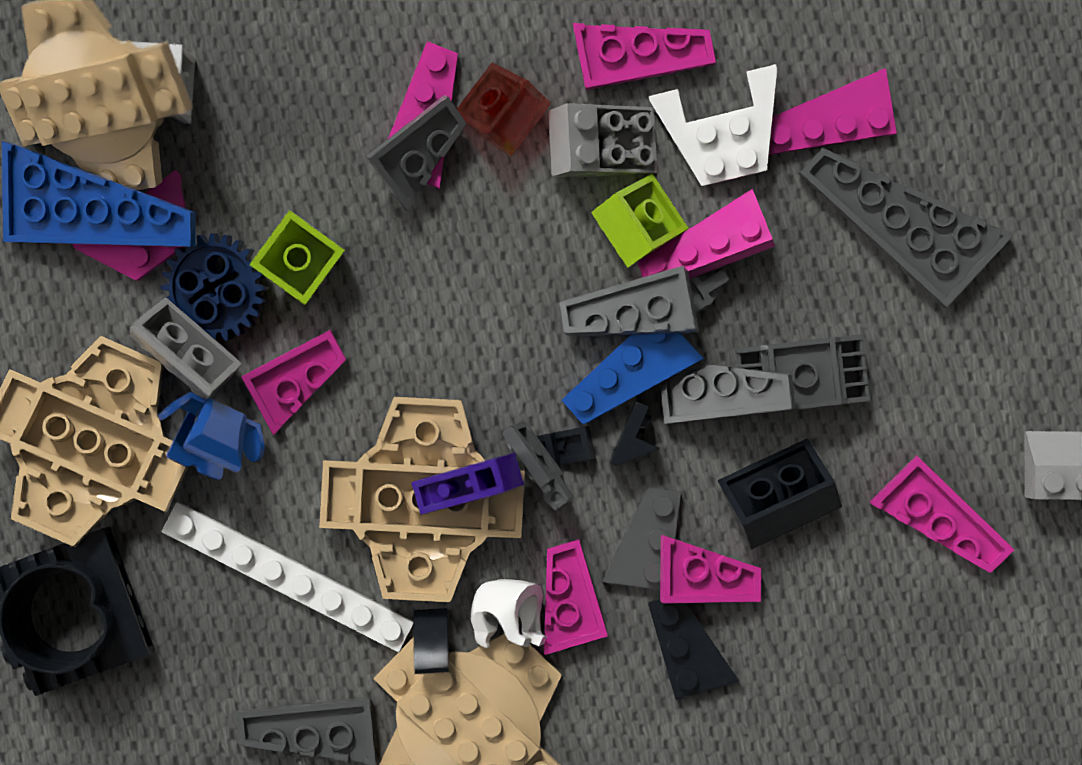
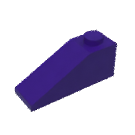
(468, 483)

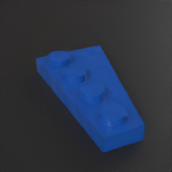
(629, 372)

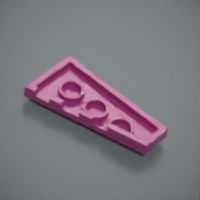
(937, 511)

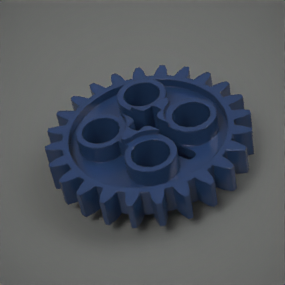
(201, 260)

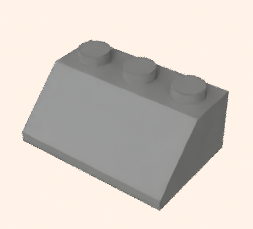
(184, 349)
(1053, 465)

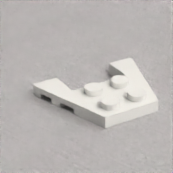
(726, 143)

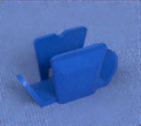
(215, 438)

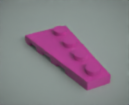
(629, 54)
(430, 81)
(841, 116)
(714, 242)

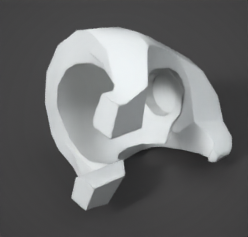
(505, 602)

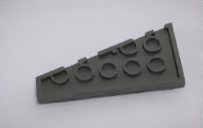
(917, 232)

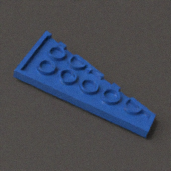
(66, 204)

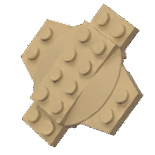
(93, 92)
(87, 441)
(414, 552)
(474, 713)

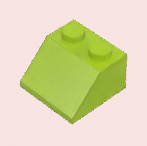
(639, 220)
(297, 257)

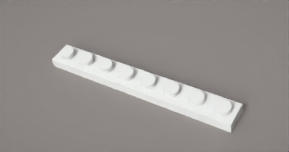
(287, 576)

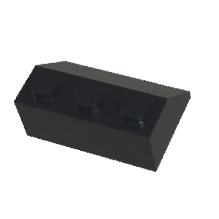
(780, 493)

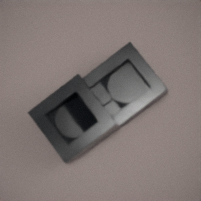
(569, 445)
(431, 641)

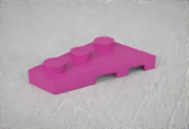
(293, 377)

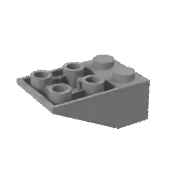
(602, 140)

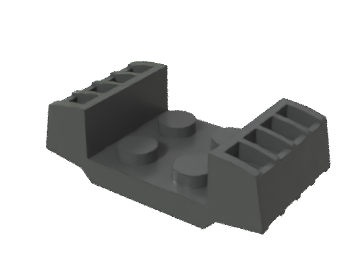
(822, 369)

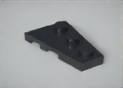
(688, 651)

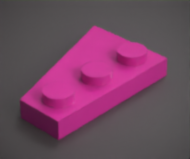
(704, 576)
(571, 602)

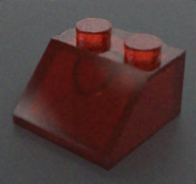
(503, 108)

